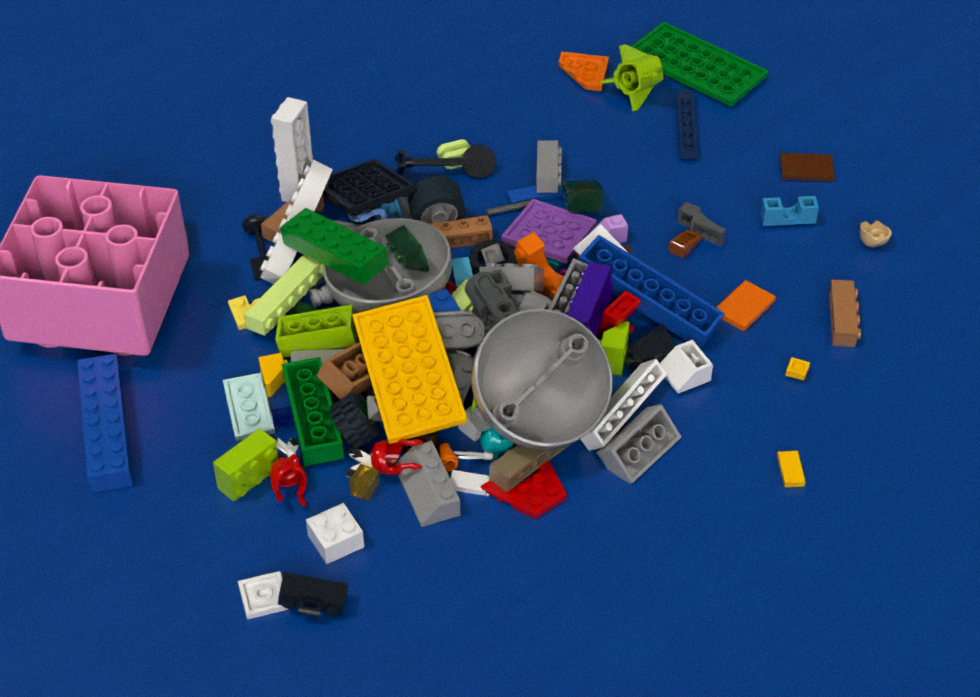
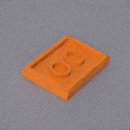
(745, 305)

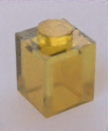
(364, 482)

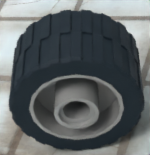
(436, 200)

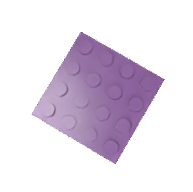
(554, 226)

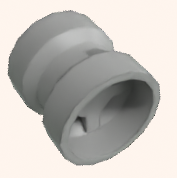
(320, 296)

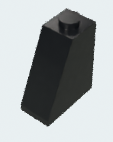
(652, 346)

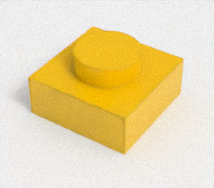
(797, 369)

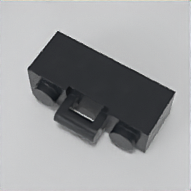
(312, 595)

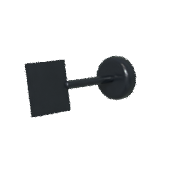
(252, 226)

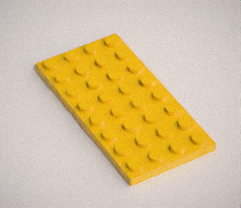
(409, 369)

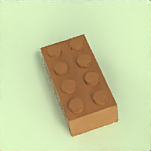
(346, 372)

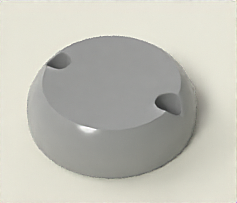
(394, 281)
(541, 379)

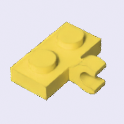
(238, 308)

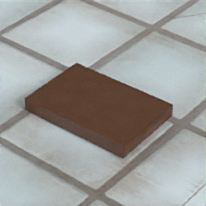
(807, 167)

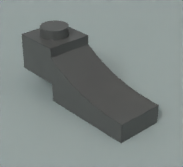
(691, 217)

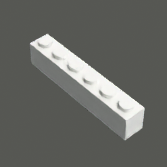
(625, 403)

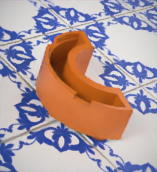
(531, 251)

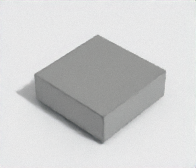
(492, 254)

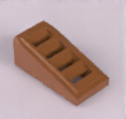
(681, 245)

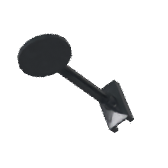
(476, 161)

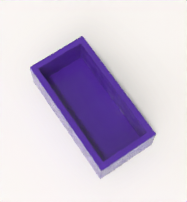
(592, 296)

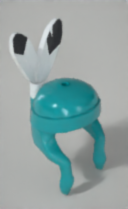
(491, 443)

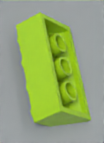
(316, 330)

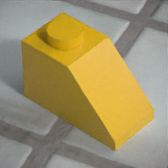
(272, 372)

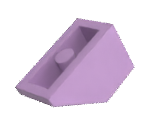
(616, 227)

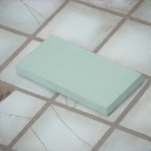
(248, 405)

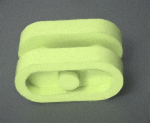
(453, 150)

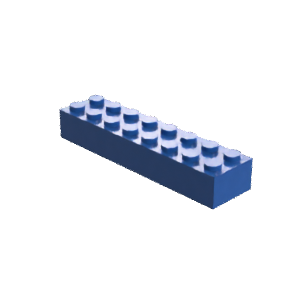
(659, 296)
(104, 423)

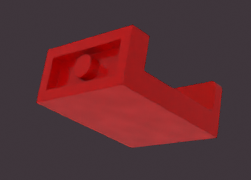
(618, 312)

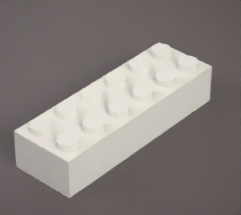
(292, 144)

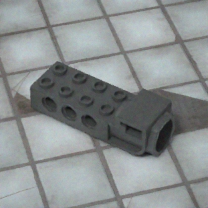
(491, 297)

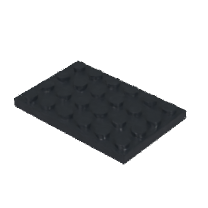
(366, 187)

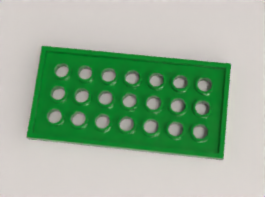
(701, 64)

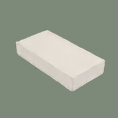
(469, 482)

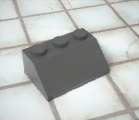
(461, 369)

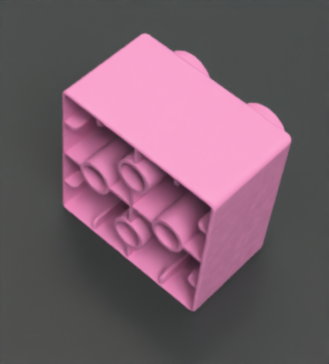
(91, 265)

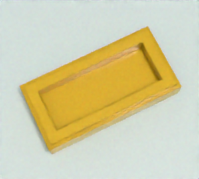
(791, 469)

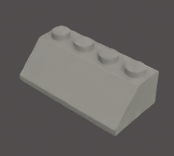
(640, 444)
(429, 487)

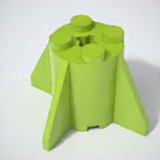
(636, 74)

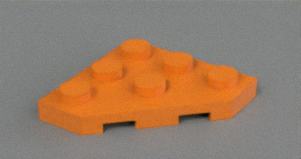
(585, 69)

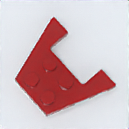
(534, 494)

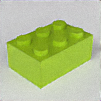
(245, 464)

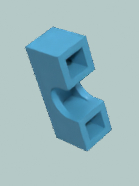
(803, 212)

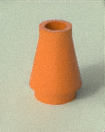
(448, 457)

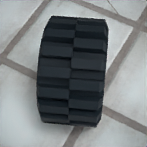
(352, 420)

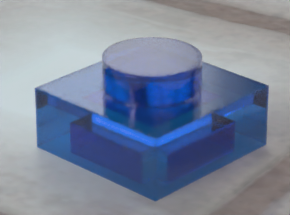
(282, 417)

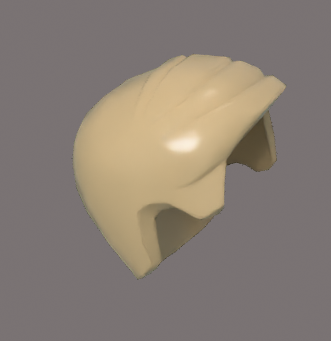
(874, 234)

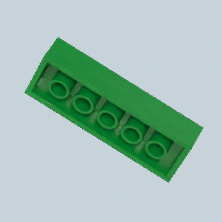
(334, 246)
(311, 414)

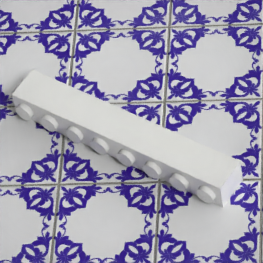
(307, 197)

